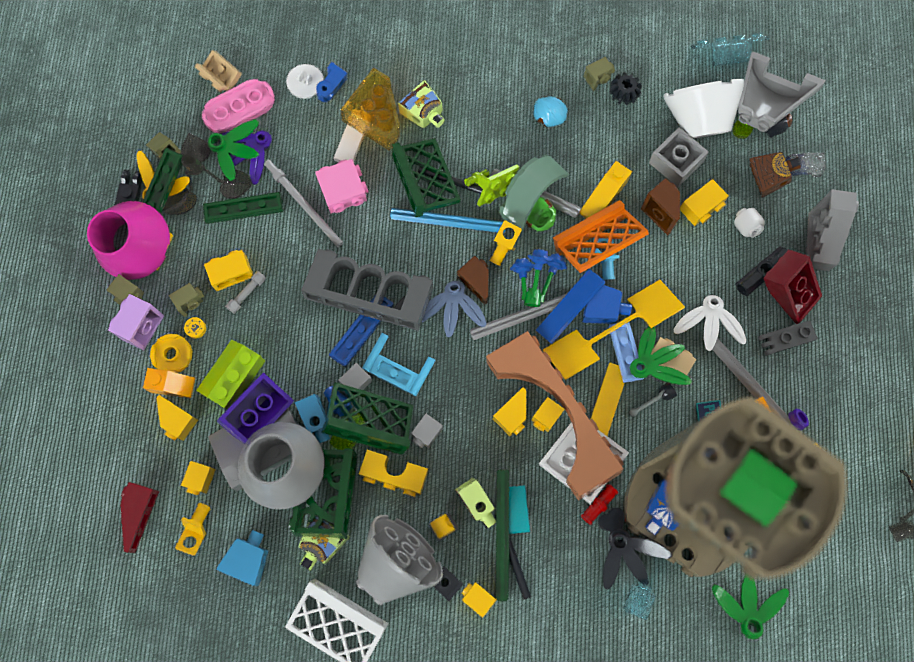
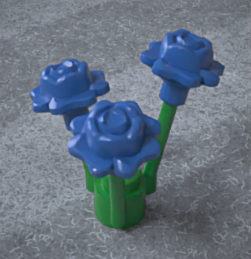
(522, 266)

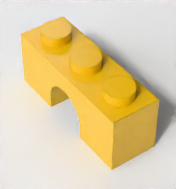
(374, 470)

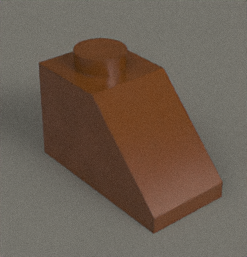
(475, 277)

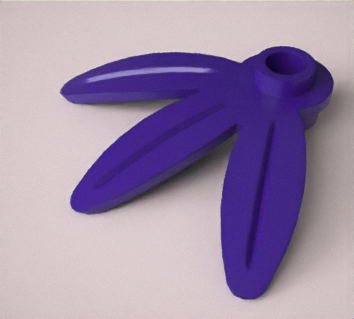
(257, 163)

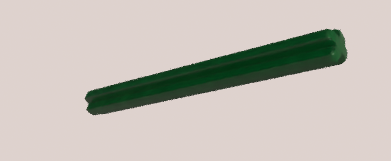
(502, 535)

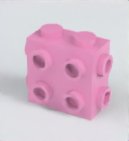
(342, 185)

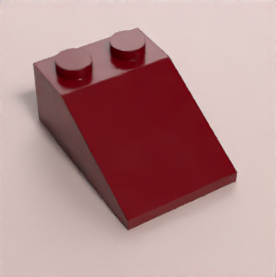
(794, 284)

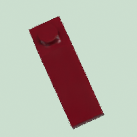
(135, 512)

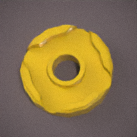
(166, 343)

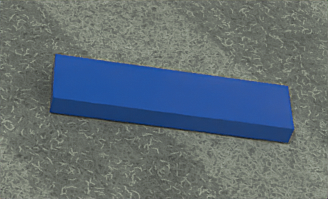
(570, 306)
(356, 337)

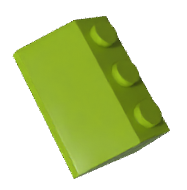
(231, 374)

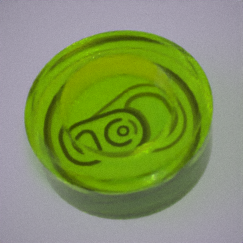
(742, 130)

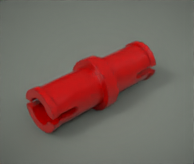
(599, 504)

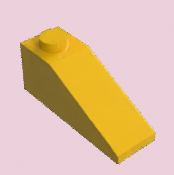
(606, 190)

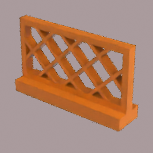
(593, 228)

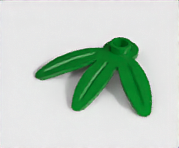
(228, 146)
(652, 362)
(749, 614)

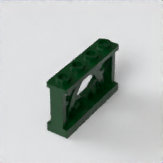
(339, 517)

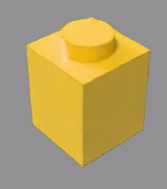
(547, 415)
(198, 478)
(477, 598)

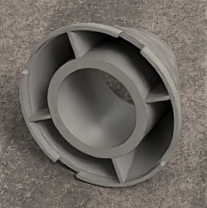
(298, 482)

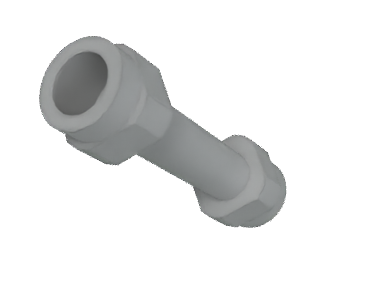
(234, 305)

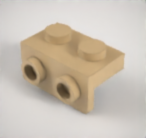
(219, 72)

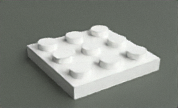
(562, 457)

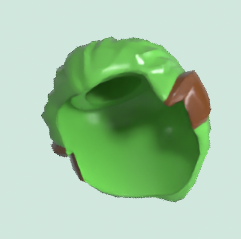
(542, 215)

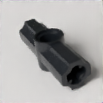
(755, 277)

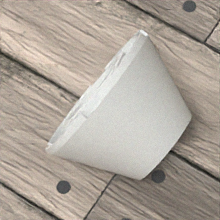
(706, 107)

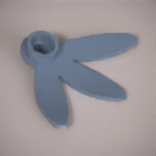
(453, 300)

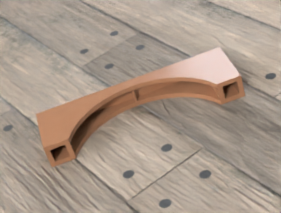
(594, 460)

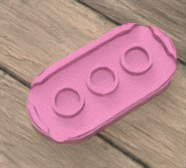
(238, 106)

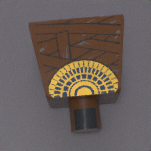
(772, 171)

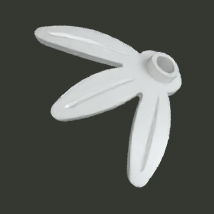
(711, 326)

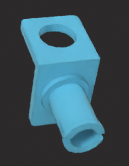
(607, 264)

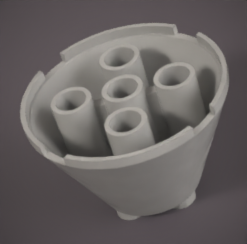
(396, 561)

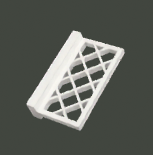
(343, 606)

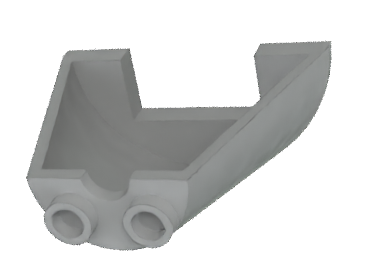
(770, 97)

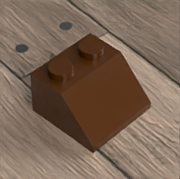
(663, 206)

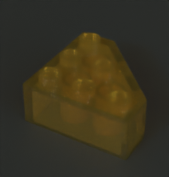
(373, 110)

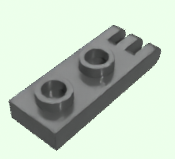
(788, 337)

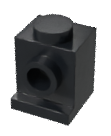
(453, 587)

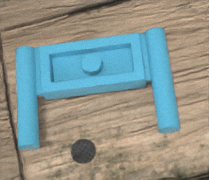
(394, 373)

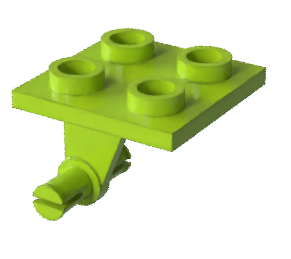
(492, 186)

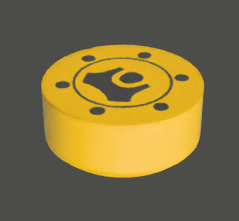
(195, 327)

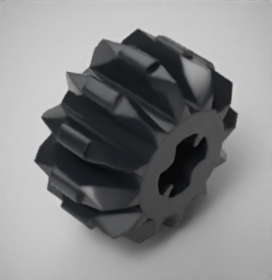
(625, 88)

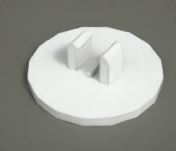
(303, 80)

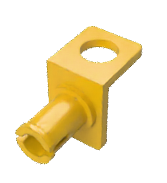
(504, 244)
(194, 528)

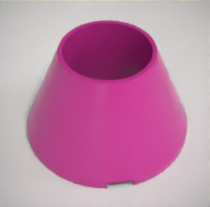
(145, 243)

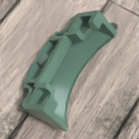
(527, 188)

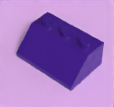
(255, 408)

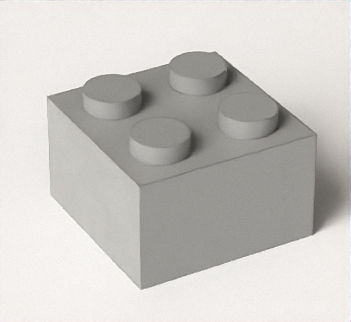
(678, 157)

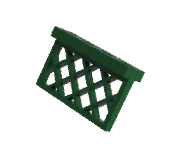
(410, 183)
(368, 435)

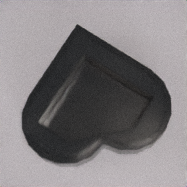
(612, 520)

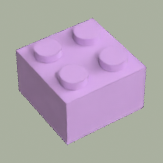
(136, 322)

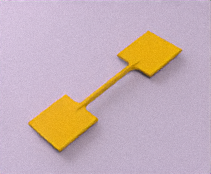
(575, 353)

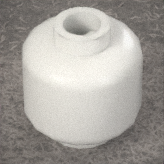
(749, 222)

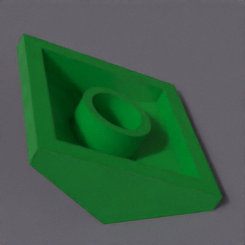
(758, 488)

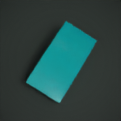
(518, 510)

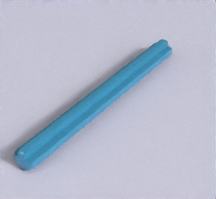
(447, 220)

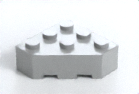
(829, 228)

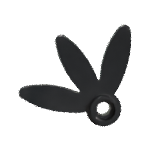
(625, 548)

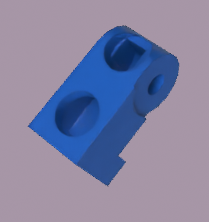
(331, 84)

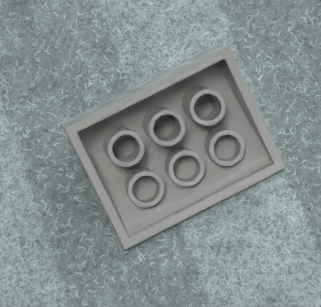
(228, 450)

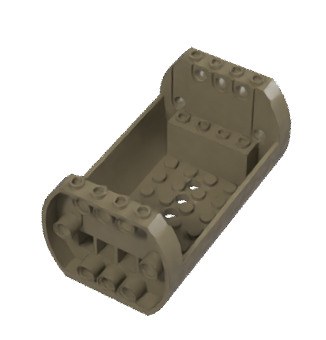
(698, 467)

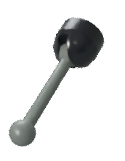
(666, 392)

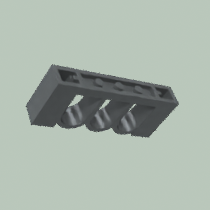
(328, 263)

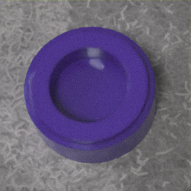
(798, 419)

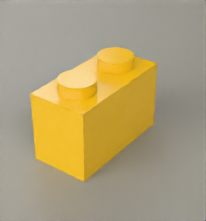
(703, 202)
(228, 270)

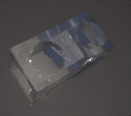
(810, 163)

